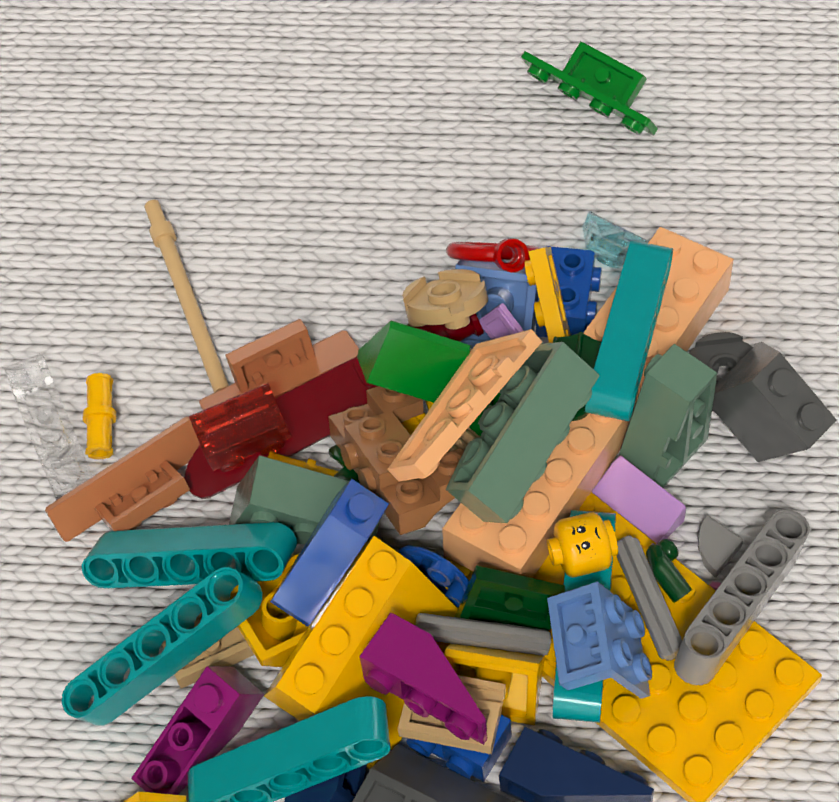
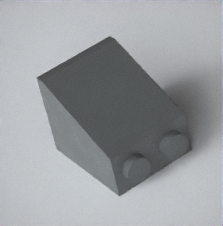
(770, 405)

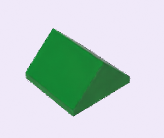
(411, 360)

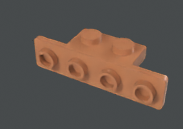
(282, 360)
(129, 487)

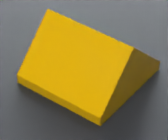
(270, 630)
(517, 670)

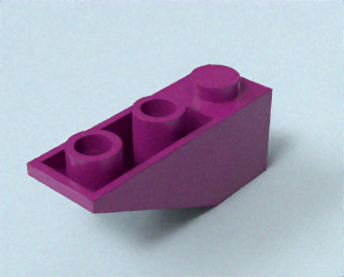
(414, 668)
(199, 729)

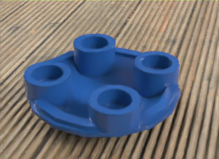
(438, 571)

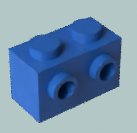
(576, 280)

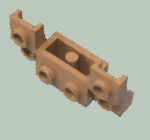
(370, 442)

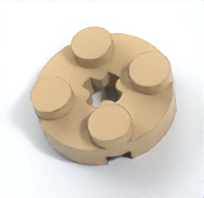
(445, 300)

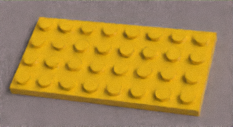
(683, 730)

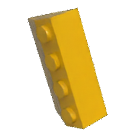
(326, 661)

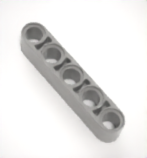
(741, 597)

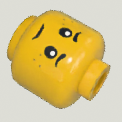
(582, 544)

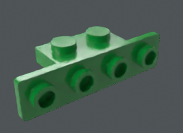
(600, 80)

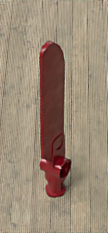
(307, 414)

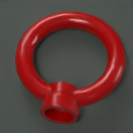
(506, 249)

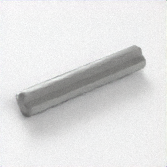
(649, 598)
(485, 634)

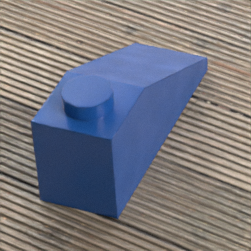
(329, 552)

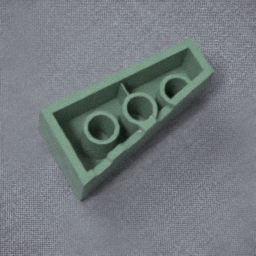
(522, 432)

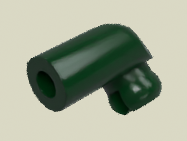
(664, 571)

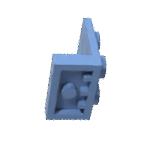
(598, 640)

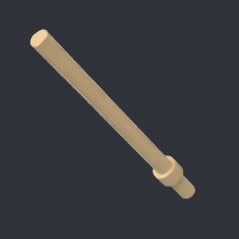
(164, 238)

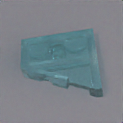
(608, 240)

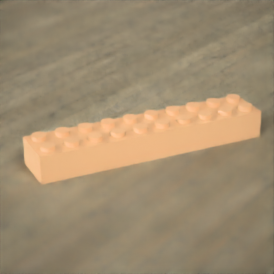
(692, 294)

